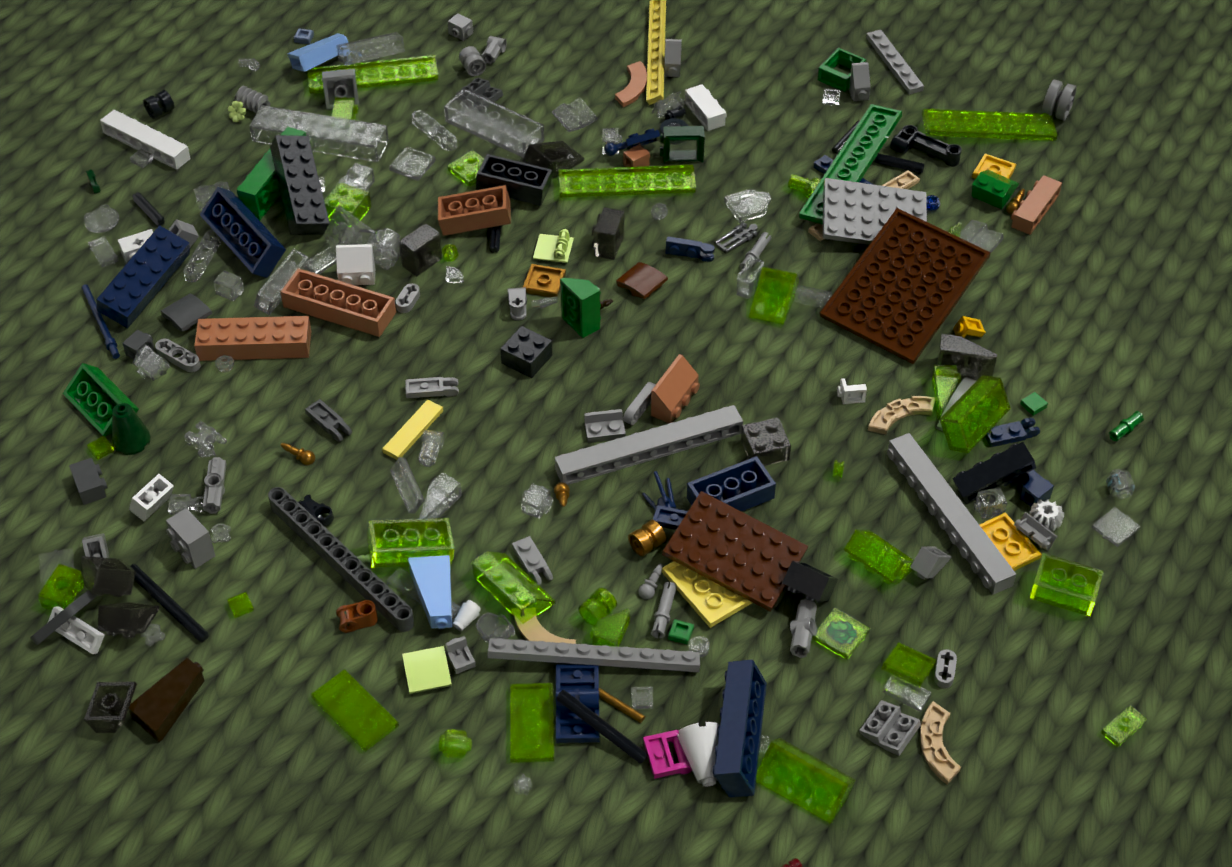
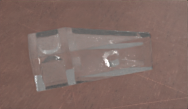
(440, 496)

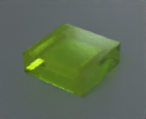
(100, 447)
(240, 604)

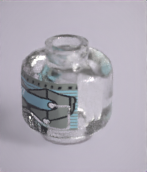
(1120, 484)

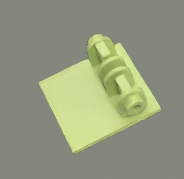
(554, 247)

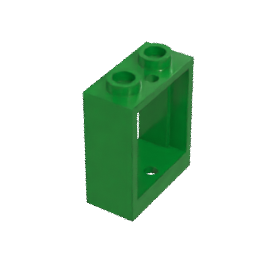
(834, 78)

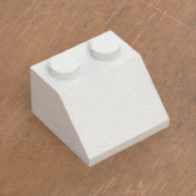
(356, 264)

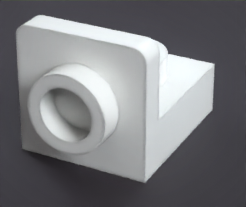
(851, 393)

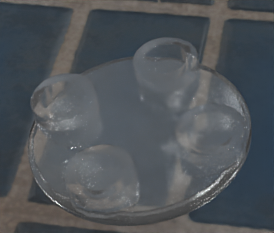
(101, 219)

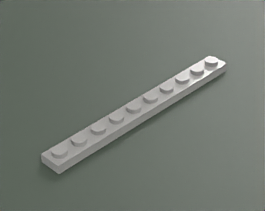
(594, 655)

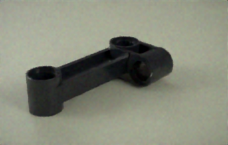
(911, 137)

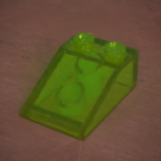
(774, 295)

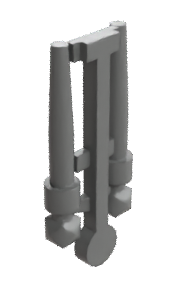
(744, 236)

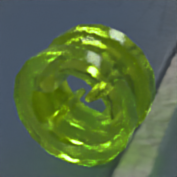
(450, 256)
(838, 468)

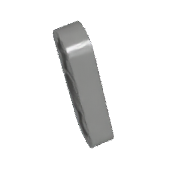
(173, 348)
(639, 404)

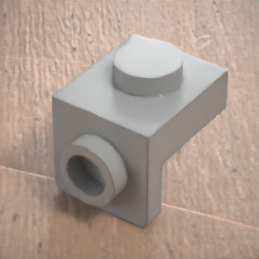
(459, 655)

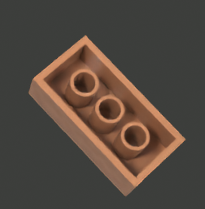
(474, 210)

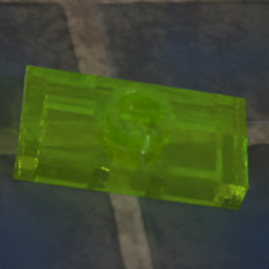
(1123, 726)

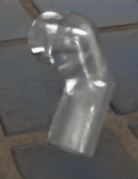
(251, 63)

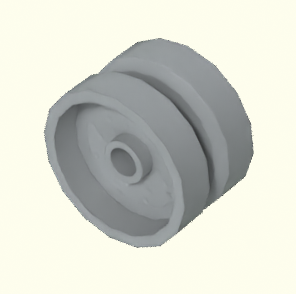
(1059, 99)

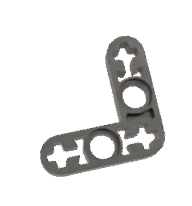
(62, 617)

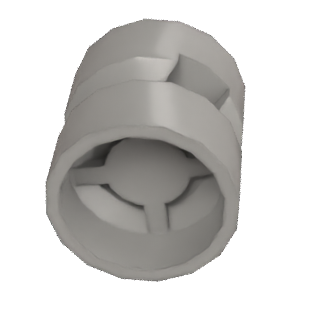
(472, 61)

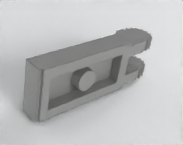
(431, 387)
(531, 559)

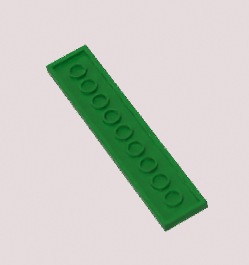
(855, 155)

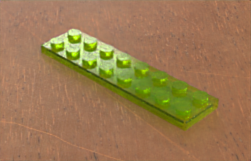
(381, 72)
(989, 124)
(627, 181)

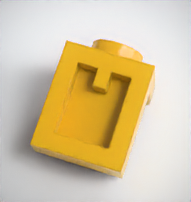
(969, 326)

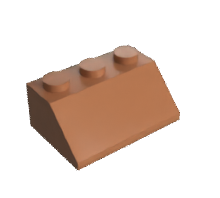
(674, 390)

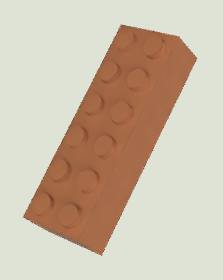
(338, 302)
(253, 338)

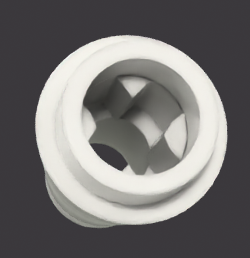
(467, 614)

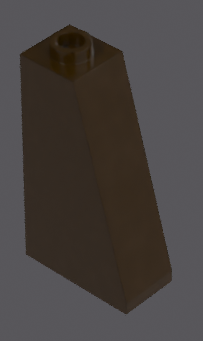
(166, 700)

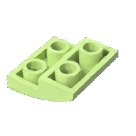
(426, 669)

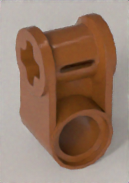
(357, 616)

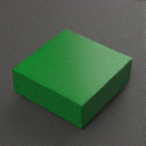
(1034, 403)
(681, 632)

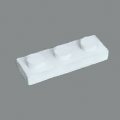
(79, 632)

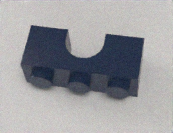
(1034, 488)

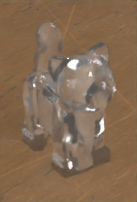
(204, 439)

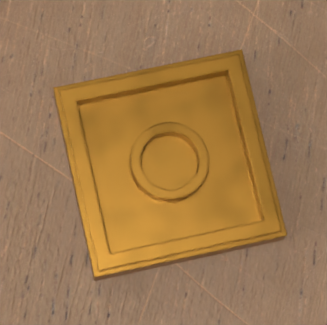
(544, 280)

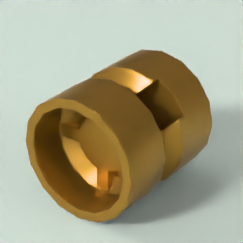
(647, 537)

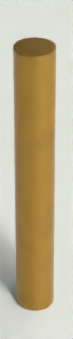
(621, 706)

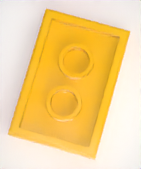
(1011, 543)

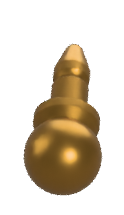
(1014, 202)
(306, 457)
(562, 493)

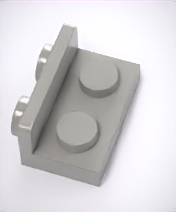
(604, 425)

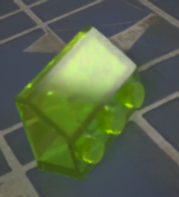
(879, 556)

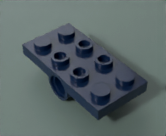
(583, 684)

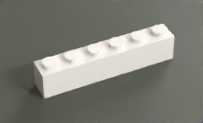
(143, 137)

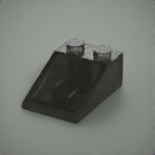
(552, 156)
(969, 357)

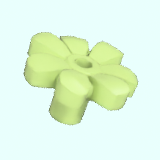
(237, 112)

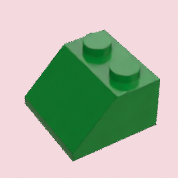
(993, 188)

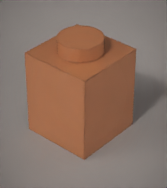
(636, 157)

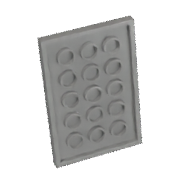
(860, 210)

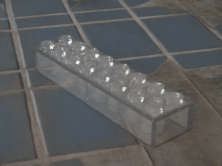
(325, 133)

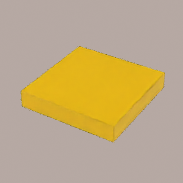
(995, 165)

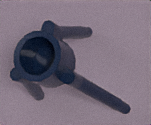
(664, 500)

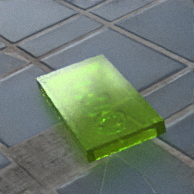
(355, 710)
(531, 722)

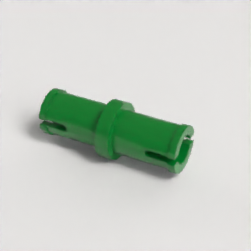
(1126, 426)

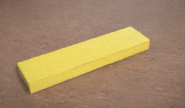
(412, 429)

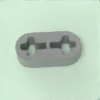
(404, 297)
(949, 669)

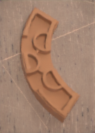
(636, 85)

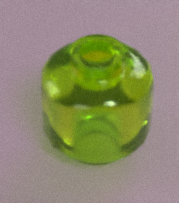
(454, 743)

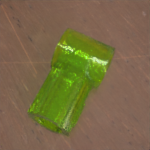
(803, 184)

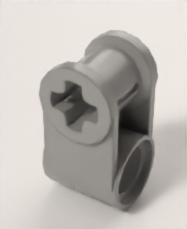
(517, 301)

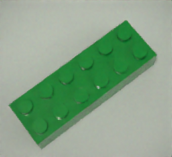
(261, 186)

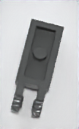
(328, 419)

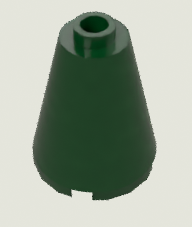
(128, 430)

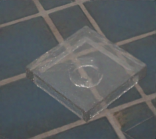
(412, 163)

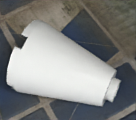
(699, 749)

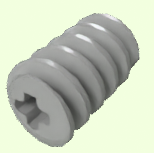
(251, 99)

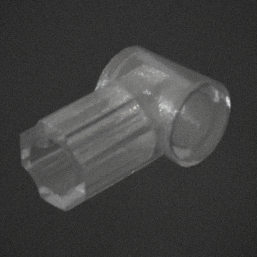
(431, 443)

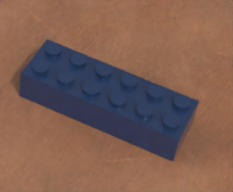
(242, 232)
(143, 276)
(740, 728)

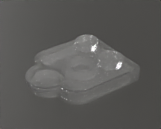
(748, 204)

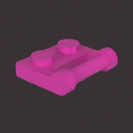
(660, 755)

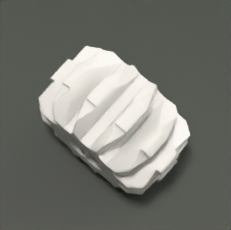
(1047, 514)

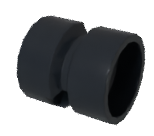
(157, 105)

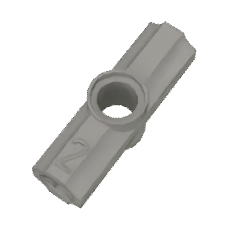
(214, 485)
(803, 628)

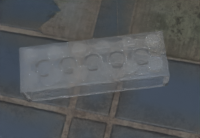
(493, 122)

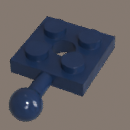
(648, 137)

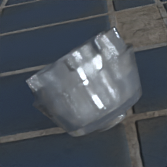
(150, 363)

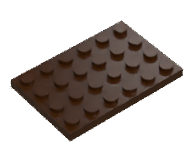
(734, 550)

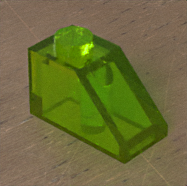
(611, 629)

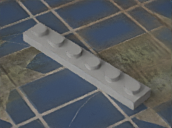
(895, 62)

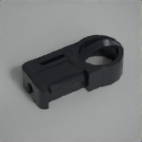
(317, 509)

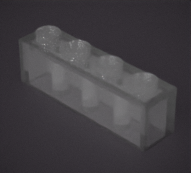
(370, 48)
(269, 294)

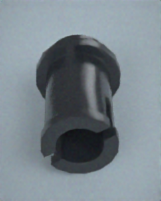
(675, 113)

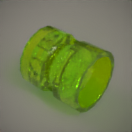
(597, 606)

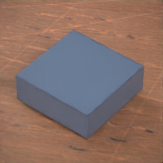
(303, 36)

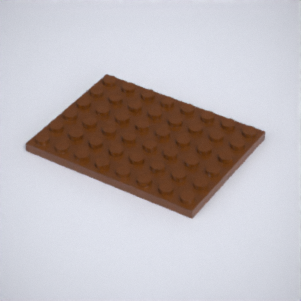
(905, 285)

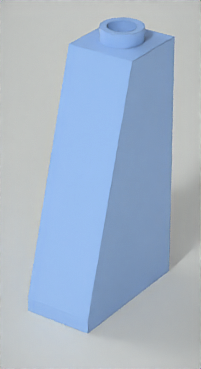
(316, 53)
(433, 585)

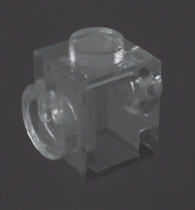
(536, 501)

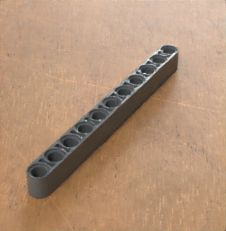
(341, 559)

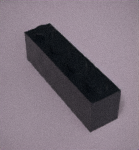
(994, 472)

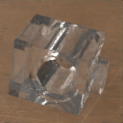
(990, 503)

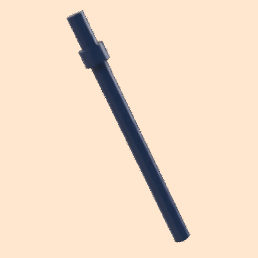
(110, 342)

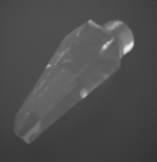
(544, 302)

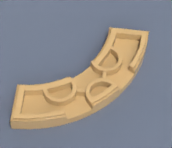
(899, 409)
(533, 631)
(932, 744)

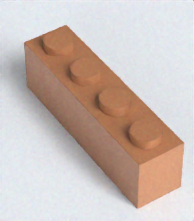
(1036, 204)

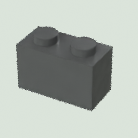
(87, 480)

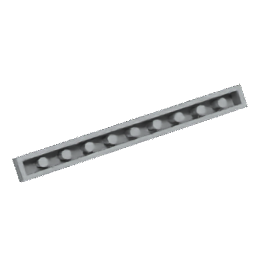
(648, 445)
(951, 514)

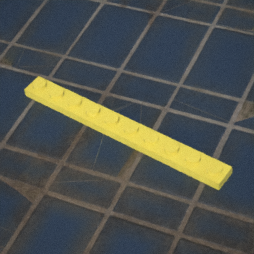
(656, 51)

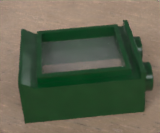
(682, 143)

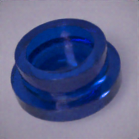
(932, 202)

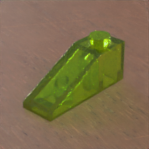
(944, 385)

